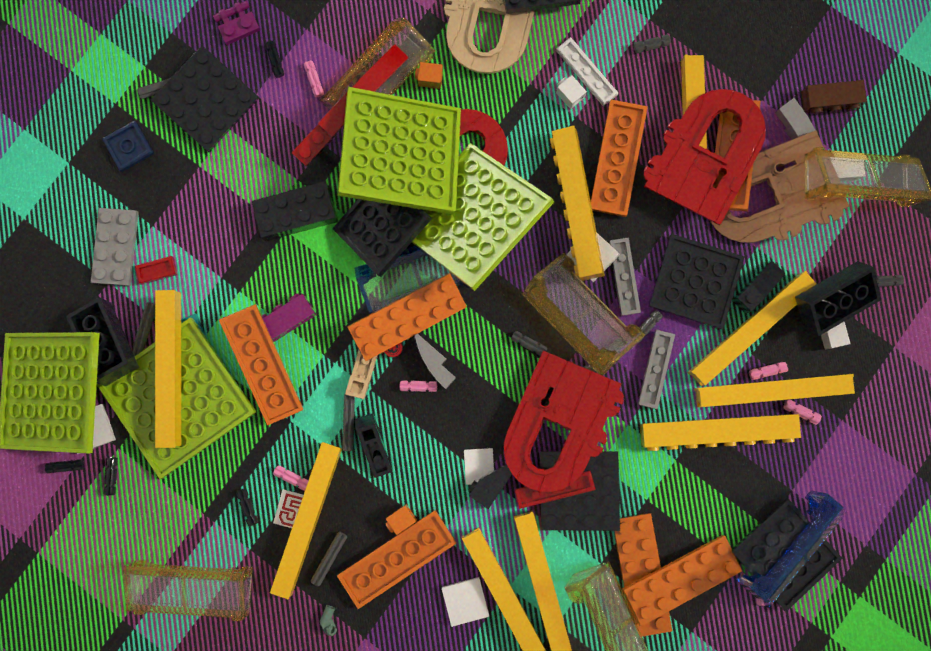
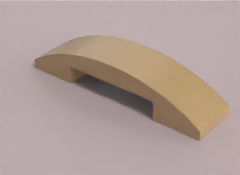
(360, 377)

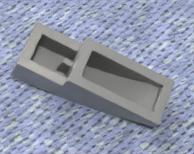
(794, 119)
(434, 362)

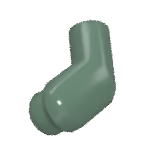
(326, 621)

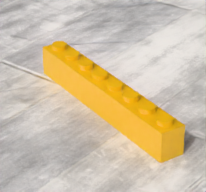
(578, 203)
(720, 431)

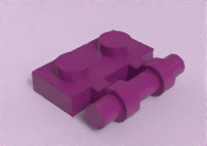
(238, 27)

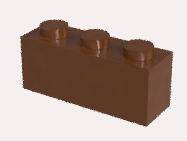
(834, 97)

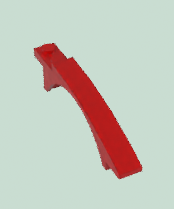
(334, 120)

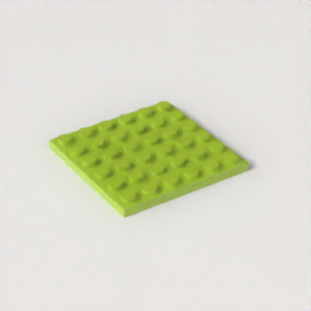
(400, 151)
(489, 219)
(49, 391)
(209, 401)

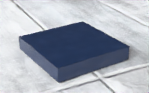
(128, 146)

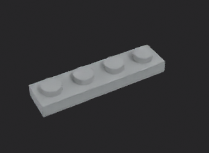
(625, 278)
(656, 369)

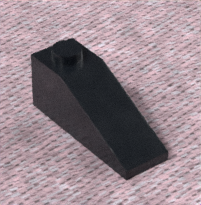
(759, 287)
(373, 445)
(489, 486)

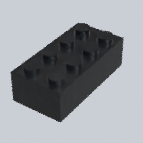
(294, 211)
(838, 298)
(114, 353)

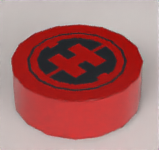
(394, 351)

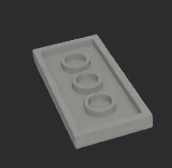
(114, 247)

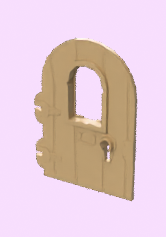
(460, 32)

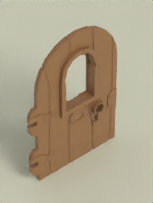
(789, 193)

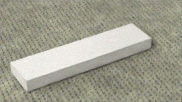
(587, 71)

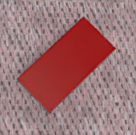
(156, 270)

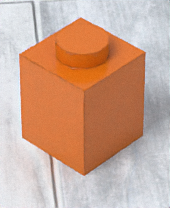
(429, 75)
(400, 520)

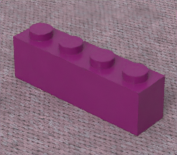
(288, 316)

